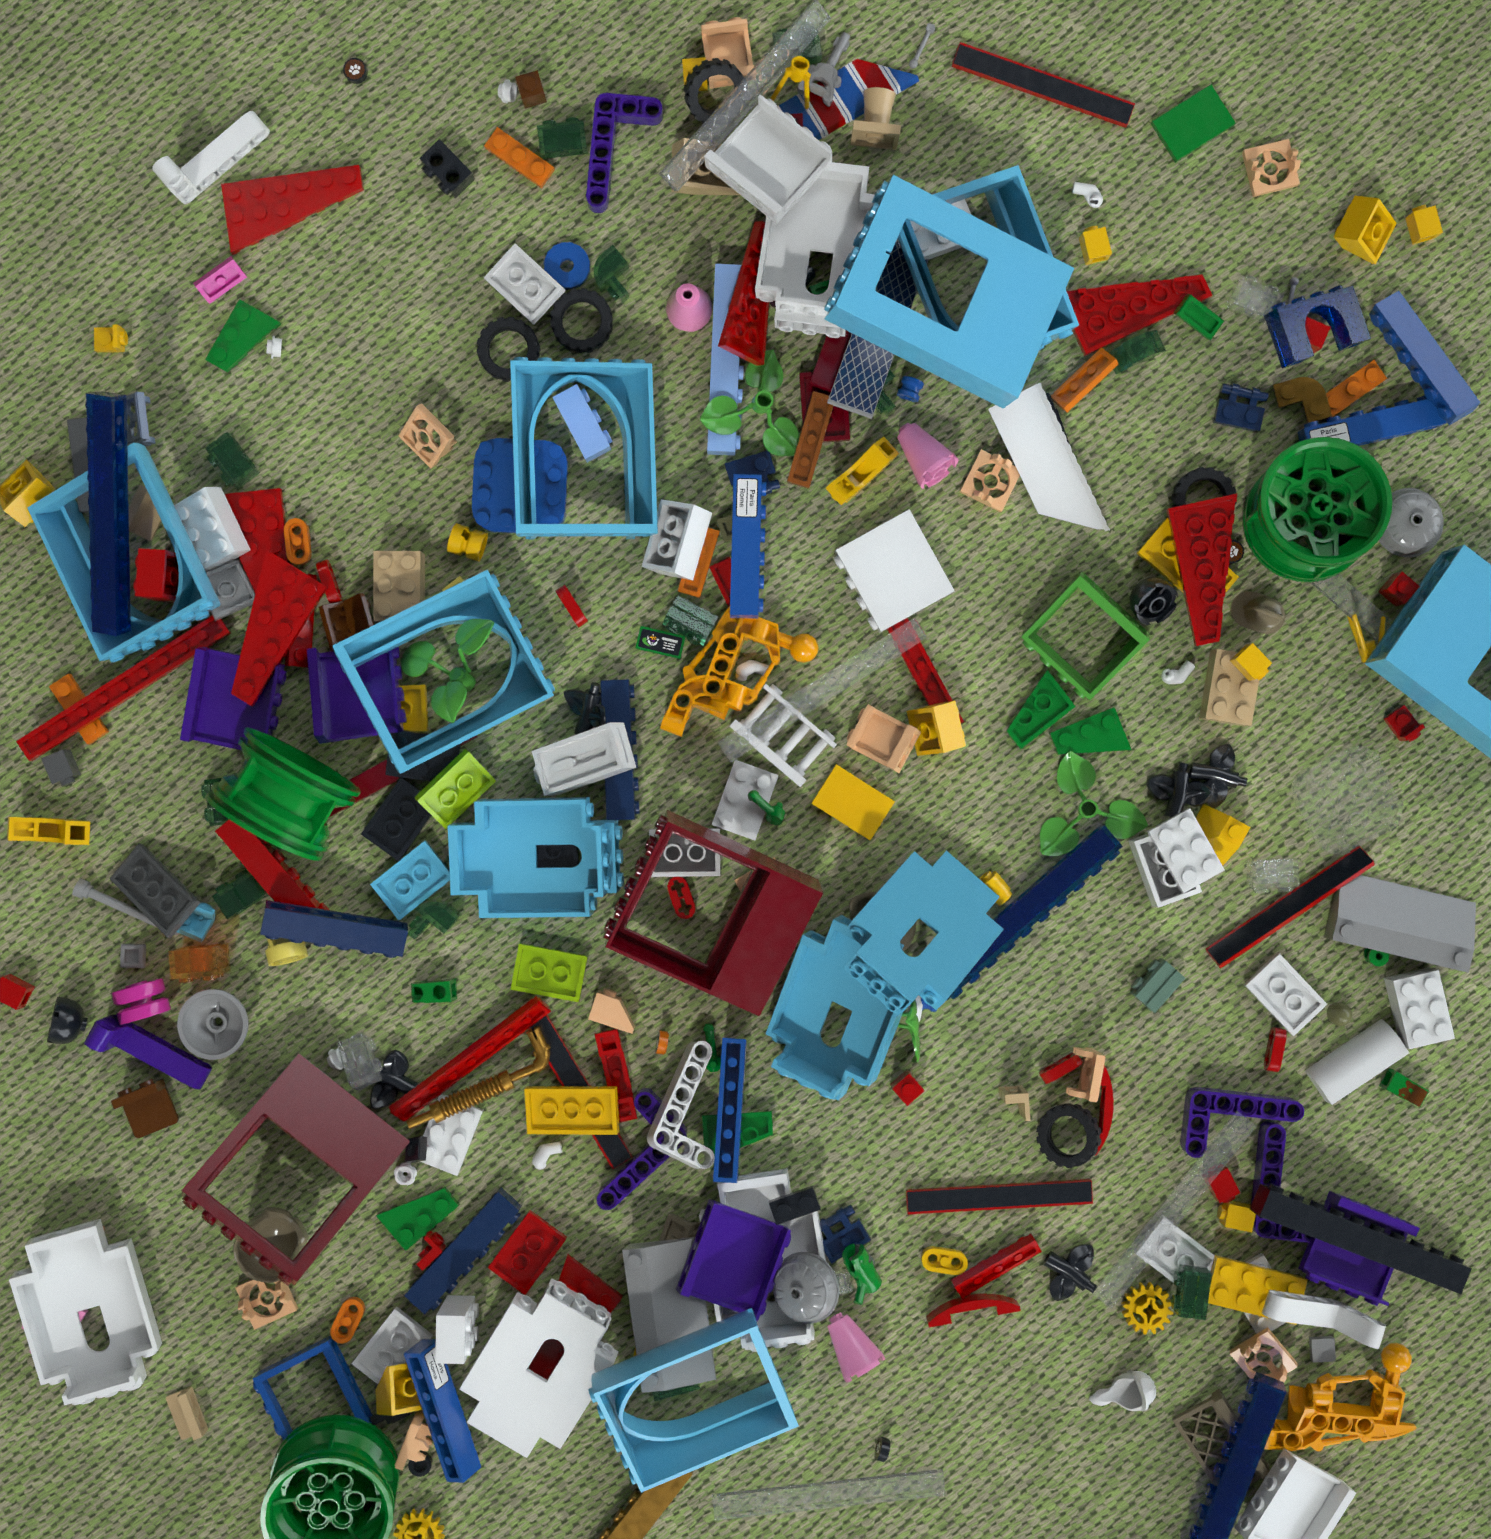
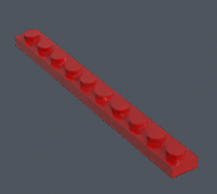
(121, 688)

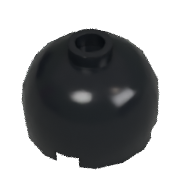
(1153, 600)
(66, 1021)

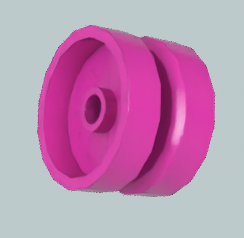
(140, 999)

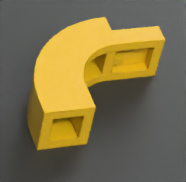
(862, 471)
(49, 830)

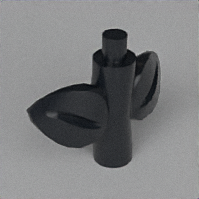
(587, 707)
(1218, 774)
(1178, 790)
(392, 1080)
(1070, 1271)

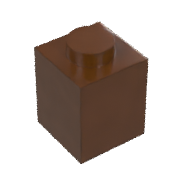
(531, 89)

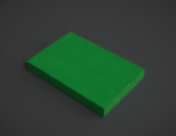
(1193, 123)

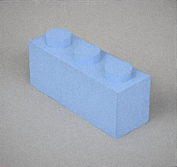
(583, 422)

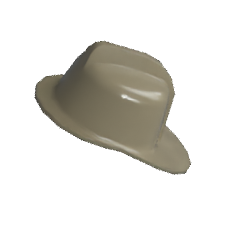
(1258, 612)

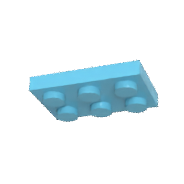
(412, 880)

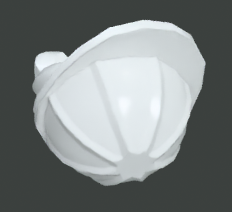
(1130, 1390)

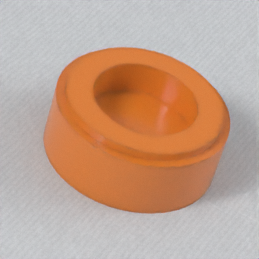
(662, 1042)

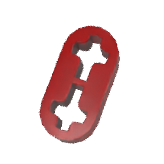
(329, 580)
(571, 606)
(675, 898)
(1275, 1049)
(1060, 1067)

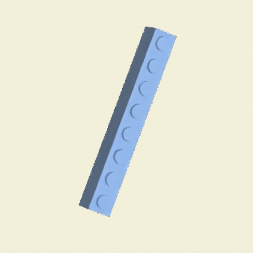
(724, 365)

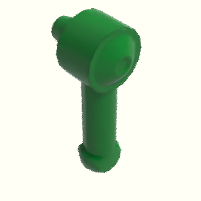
(775, 813)
(715, 1060)

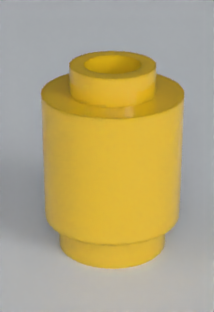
(998, 885)

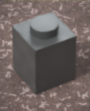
(61, 767)

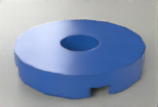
(573, 253)

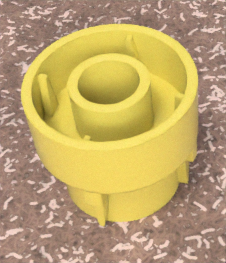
(283, 951)

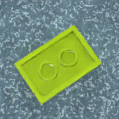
(455, 788)
(549, 972)

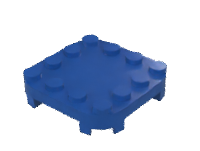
(494, 484)

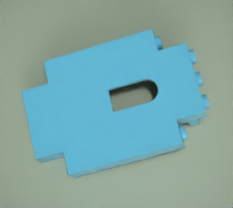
(499, 857)
(950, 904)
(810, 988)

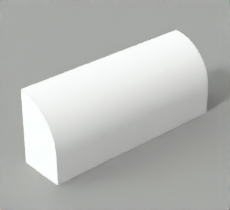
(1356, 1061)

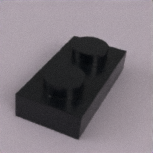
(794, 1205)

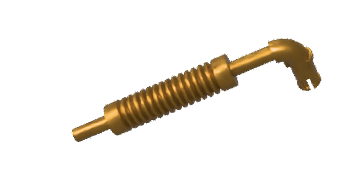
(486, 1089)

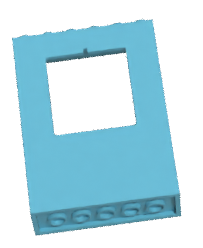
(1004, 317)
(1441, 643)

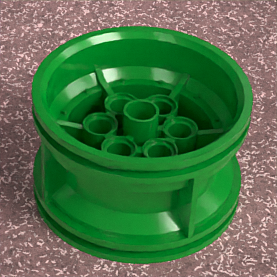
(1358, 480)
(282, 795)
(332, 1448)

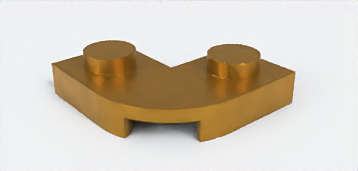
(1306, 391)

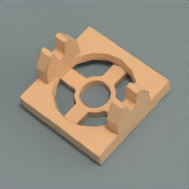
(1253, 173)
(412, 425)
(982, 496)
(1090, 1074)
(259, 1320)
(1253, 1344)
(414, 1441)

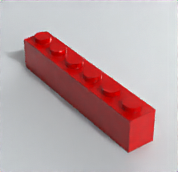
(268, 866)

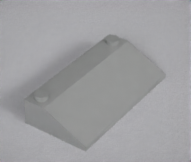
(1404, 922)
(662, 1313)

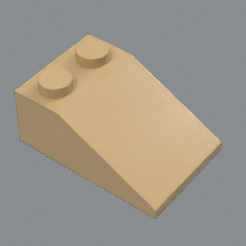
(703, 180)

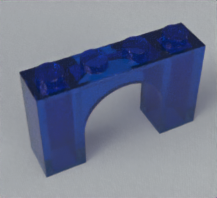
(1337, 307)

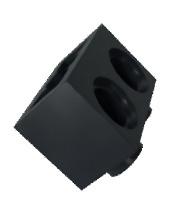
(450, 166)

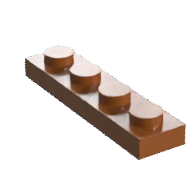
(810, 441)

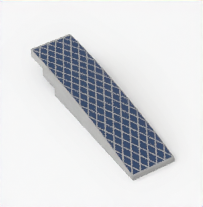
(864, 363)

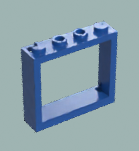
(339, 1368)

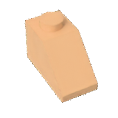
(611, 1011)

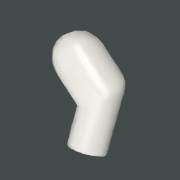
(1090, 193)
(749, 667)
(1177, 676)
(543, 1152)

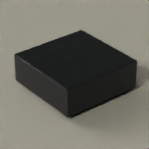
(416, 1149)

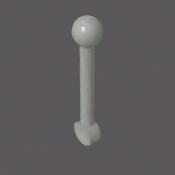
(930, 28)
(1293, 281)

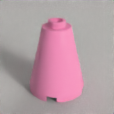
(689, 308)
(925, 455)
(852, 1347)

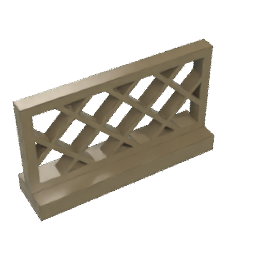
(1227, 1416)

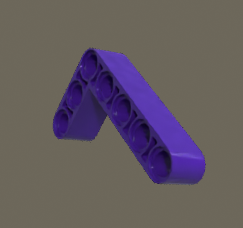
(606, 141)
(149, 1048)
(1232, 1104)
(647, 1154)
(1274, 1167)

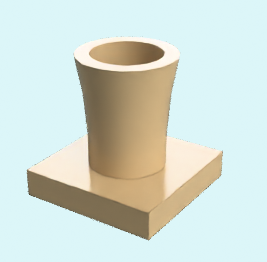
(875, 128)

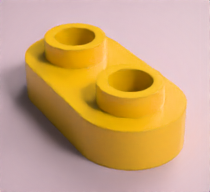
(943, 1261)

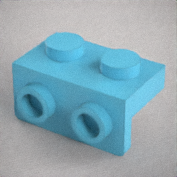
(198, 922)

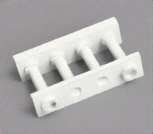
(780, 756)

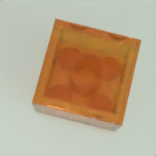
(199, 961)

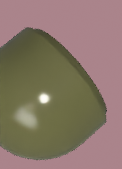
(1339, 1014)

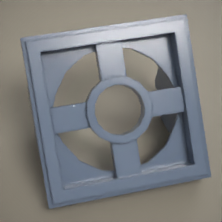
(142, 437)

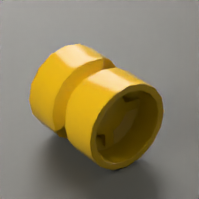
(467, 542)

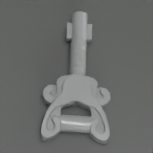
(826, 72)

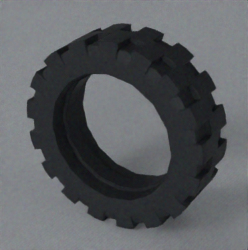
(702, 73)
(574, 297)
(494, 329)
(1201, 473)
(1047, 1144)

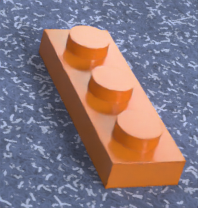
(519, 157)
(1084, 380)
(1355, 387)
(695, 586)
(68, 693)

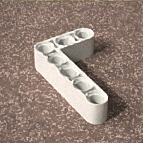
(213, 159)
(679, 1109)
(1324, 1313)

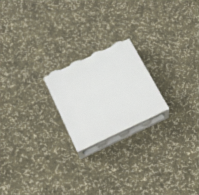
(770, 159)
(893, 571)
(1295, 1502)

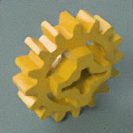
(1154, 1316)
(410, 1530)

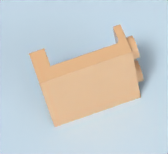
(729, 42)
(882, 738)

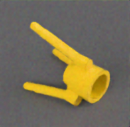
(797, 72)
(1365, 647)

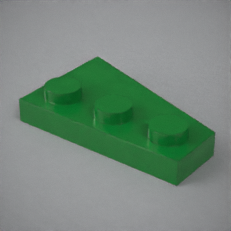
(239, 335)
(1040, 711)
(1093, 734)
(754, 1127)
(415, 1218)

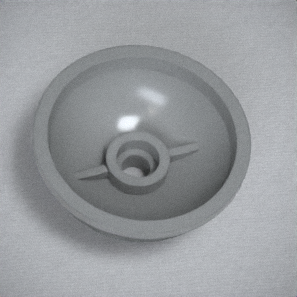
(1402, 534)
(198, 1025)
(815, 1283)

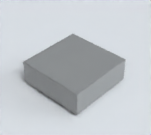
(133, 956)
(1322, 1349)

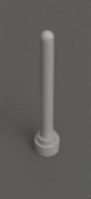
(85, 890)

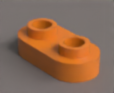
(297, 542)
(348, 1319)

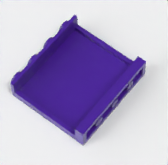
(335, 705)
(217, 715)
(734, 1259)
(1349, 1270)

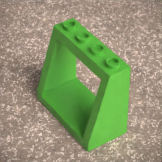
(1066, 672)

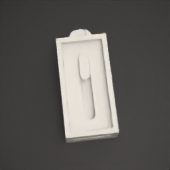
(583, 759)

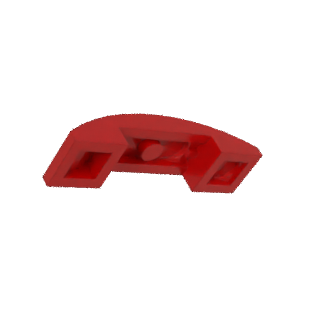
(617, 1072)
(1106, 1107)
(941, 1314)

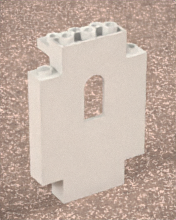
(820, 221)
(753, 1196)
(75, 1273)
(516, 1402)

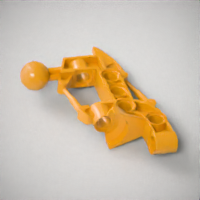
(731, 694)
(1314, 1412)

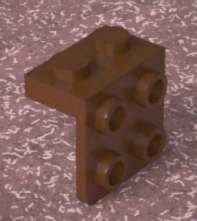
(345, 618)
(147, 1107)

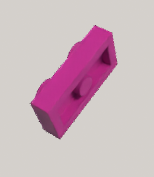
(220, 280)

